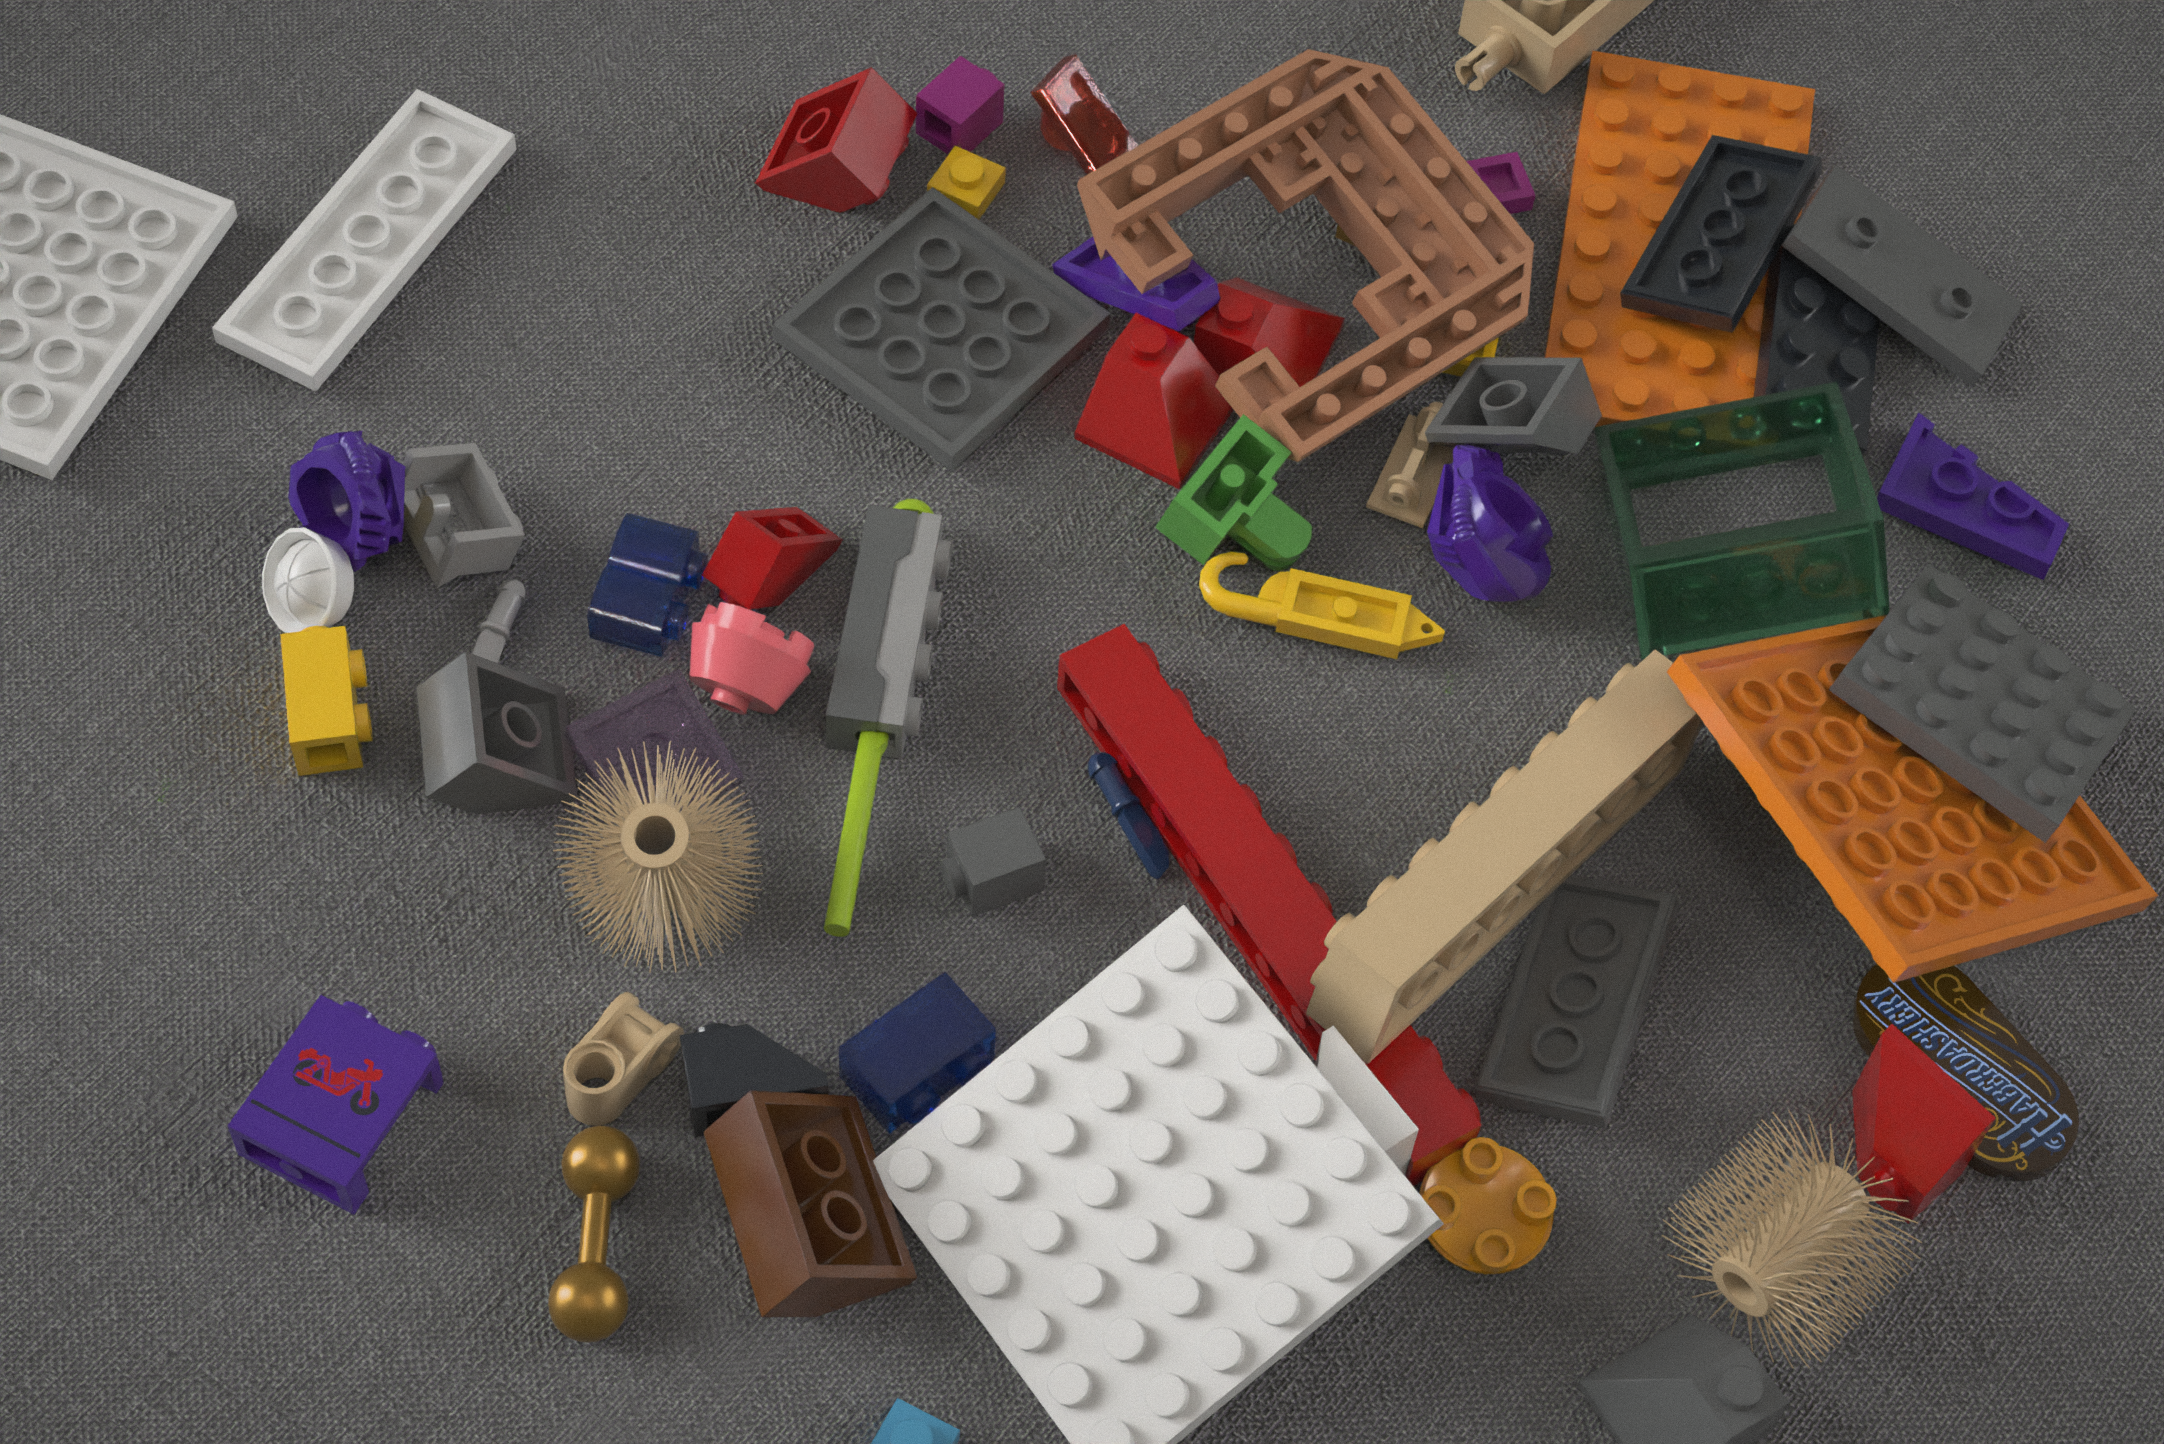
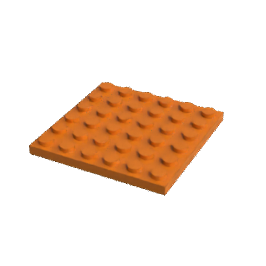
(1888, 834)

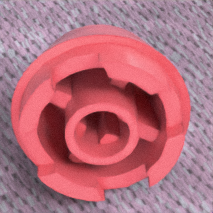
(746, 659)

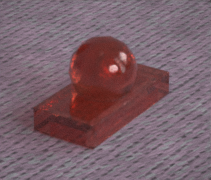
(1079, 116)

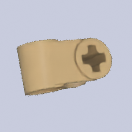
(622, 1048)

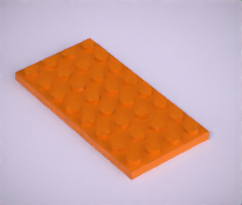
(1632, 155)

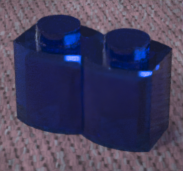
(645, 585)

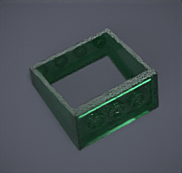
(1757, 576)

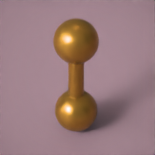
(589, 1297)

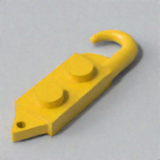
(1324, 609)

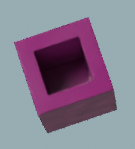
(960, 106)

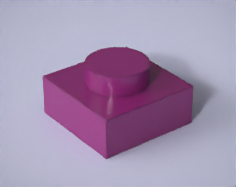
(1506, 180)

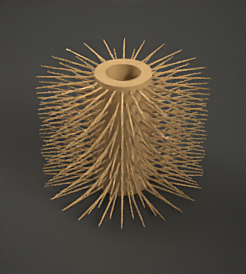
(659, 858)
(1791, 1239)

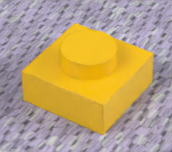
(968, 180)

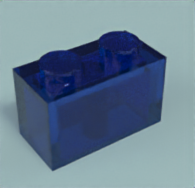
(917, 1053)

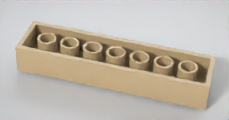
(1502, 857)

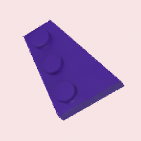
(1171, 303)
(1961, 502)

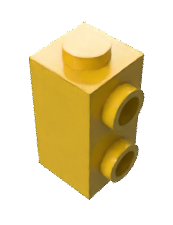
(322, 700)

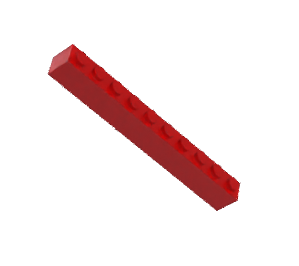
(1242, 866)

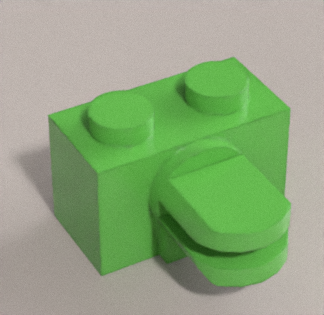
(1236, 500)

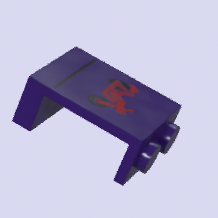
(332, 1100)

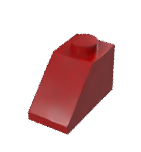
(768, 556)

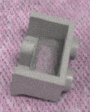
(458, 513)

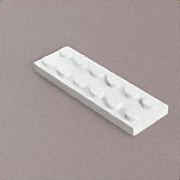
(364, 240)

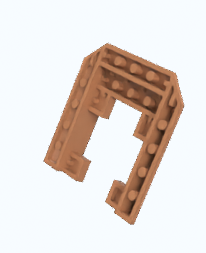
(1390, 179)

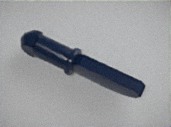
(1131, 816)

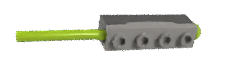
(879, 667)

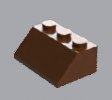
(807, 1203)

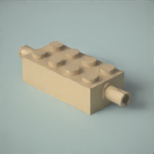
(1537, 37)

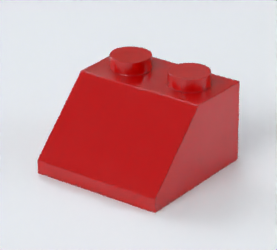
(839, 144)

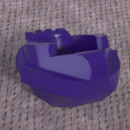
(350, 495)
(1488, 529)

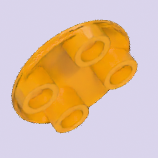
(1491, 1207)

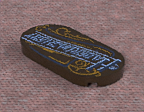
(1986, 1057)

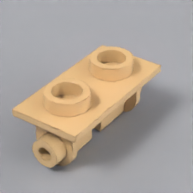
(1411, 472)

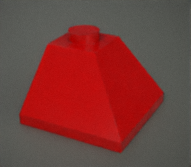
(1261, 318)
(1154, 403)
(1913, 1124)

